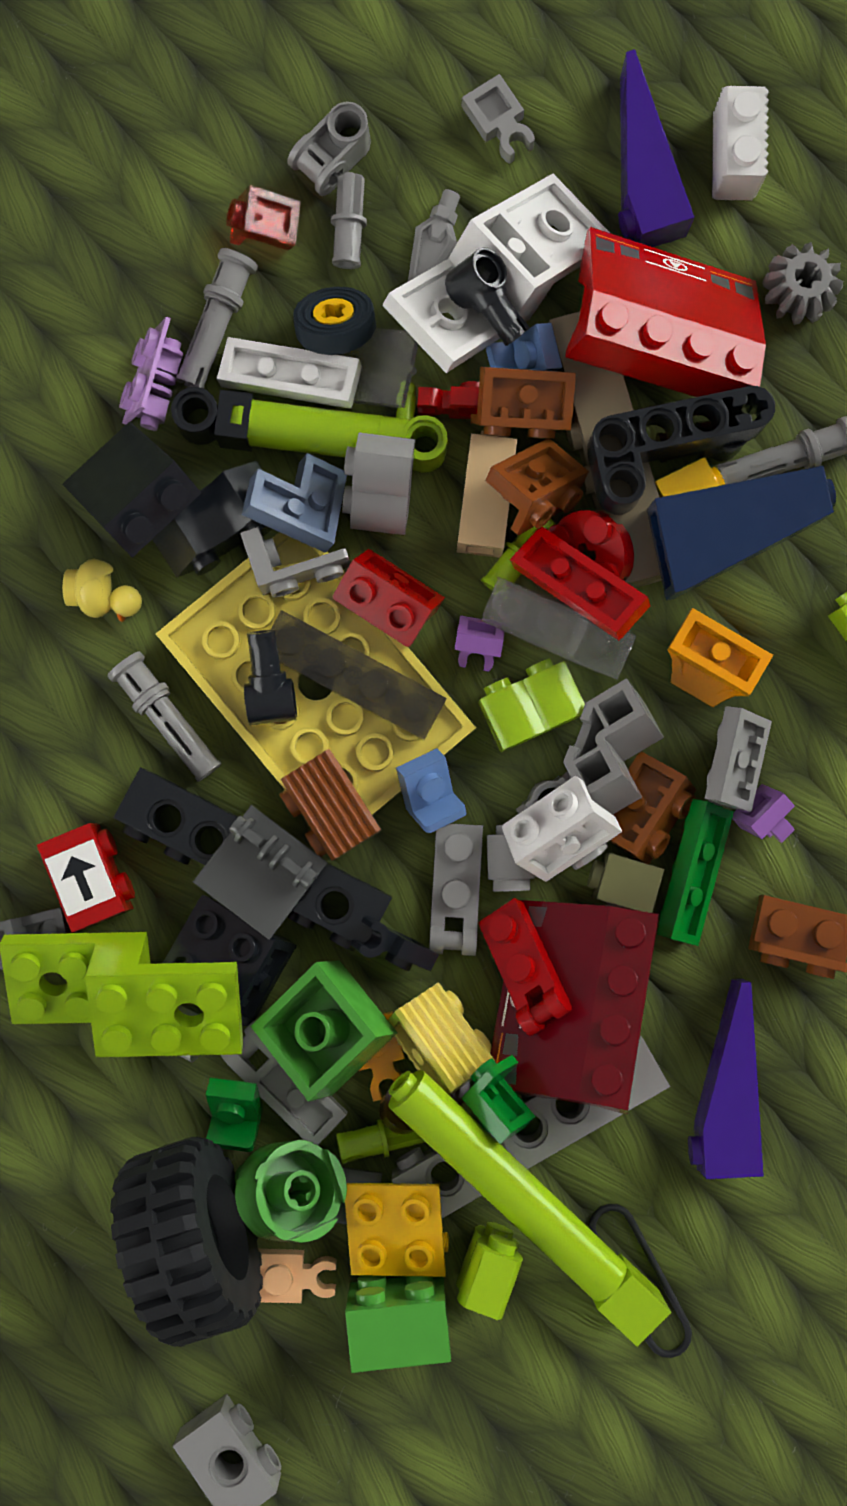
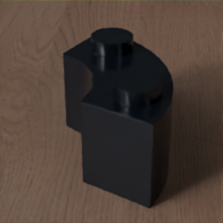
(209, 524)

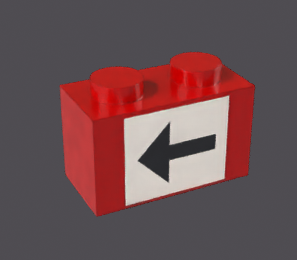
(87, 876)

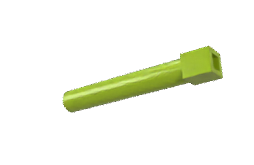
(608, 1278)

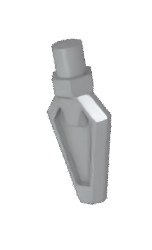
(435, 236)

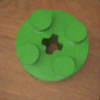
(297, 1215)

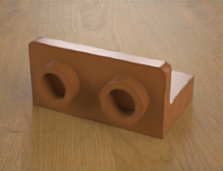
(524, 400)
(538, 483)
(650, 819)
(800, 933)

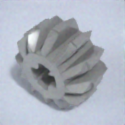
(804, 267)

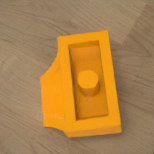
(714, 660)

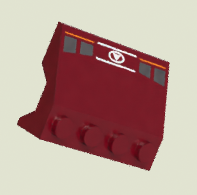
(605, 971)

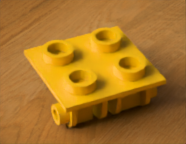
(395, 1229)

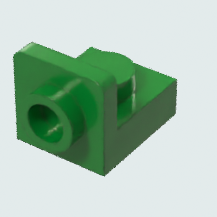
(234, 1112)

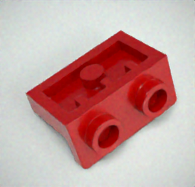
(387, 597)

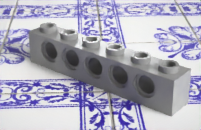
(554, 1133)

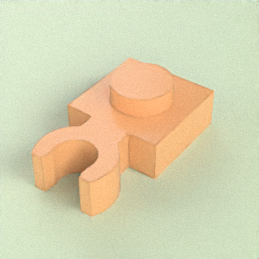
(287, 1276)

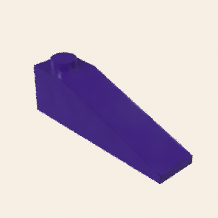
(652, 191)
(728, 1111)

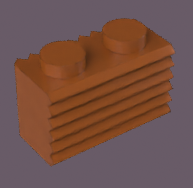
(329, 805)

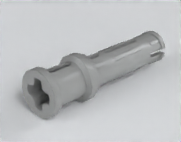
(222, 300)
(806, 450)
(152, 699)

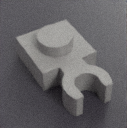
(497, 113)

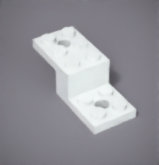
(533, 260)

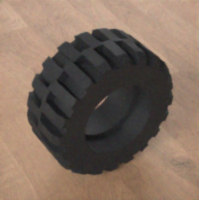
(184, 1243)

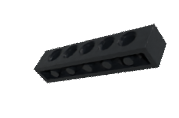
(152, 794)

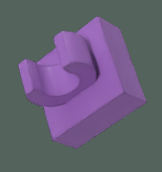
(478, 638)
(767, 815)

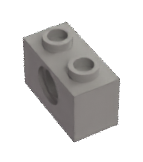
(228, 1428)

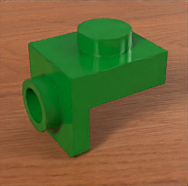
(495, 1102)

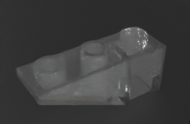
(555, 628)

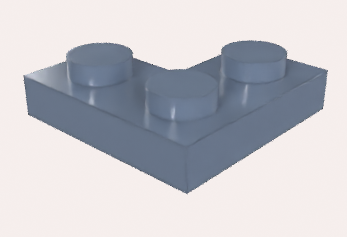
(302, 510)

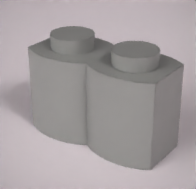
(380, 483)

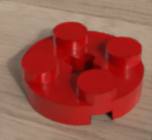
(599, 534)

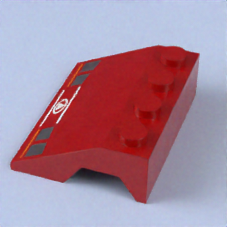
(666, 318)

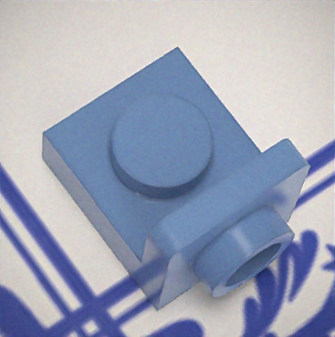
(531, 351)
(429, 791)

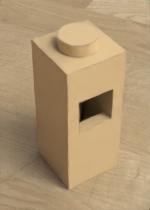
(483, 508)

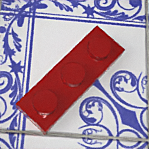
(580, 583)

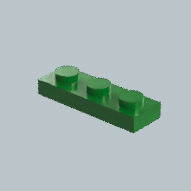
(695, 872)

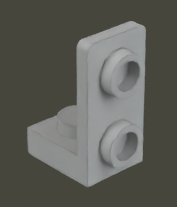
(264, 556)

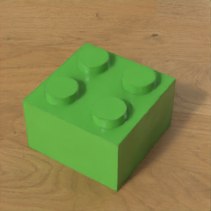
(323, 1029)
(397, 1322)

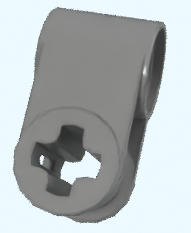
(327, 154)

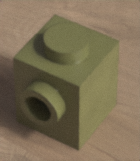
(625, 882)

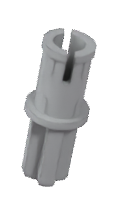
(348, 221)

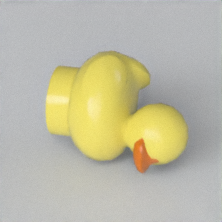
(92, 591)

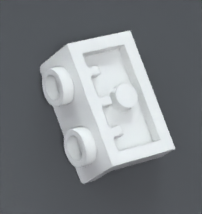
(559, 830)

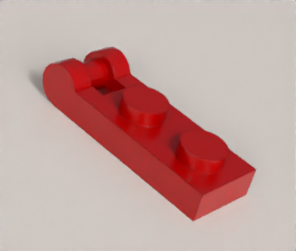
(524, 966)

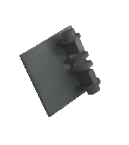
(260, 872)

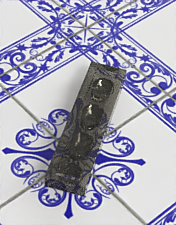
(356, 676)

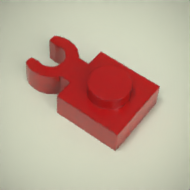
(457, 402)

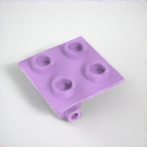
(157, 361)

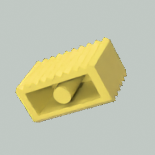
(440, 1038)

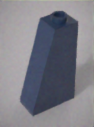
(728, 524)

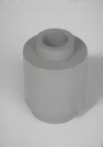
(502, 867)

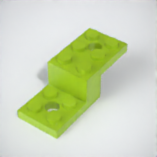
(123, 994)

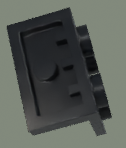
(221, 936)

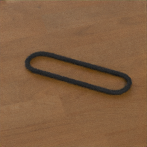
(688, 1332)

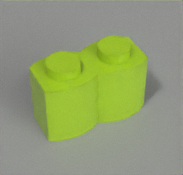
(531, 705)
(489, 1270)

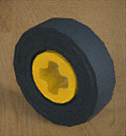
(334, 320)

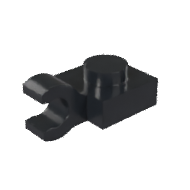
(401, 949)

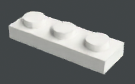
(289, 372)

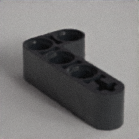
(681, 437)

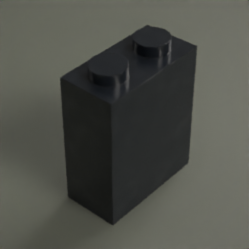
(132, 488)

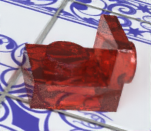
(264, 218)

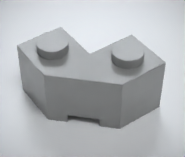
(612, 731)

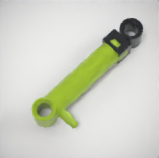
(245, 422)

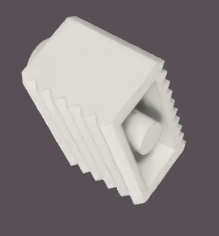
(740, 143)

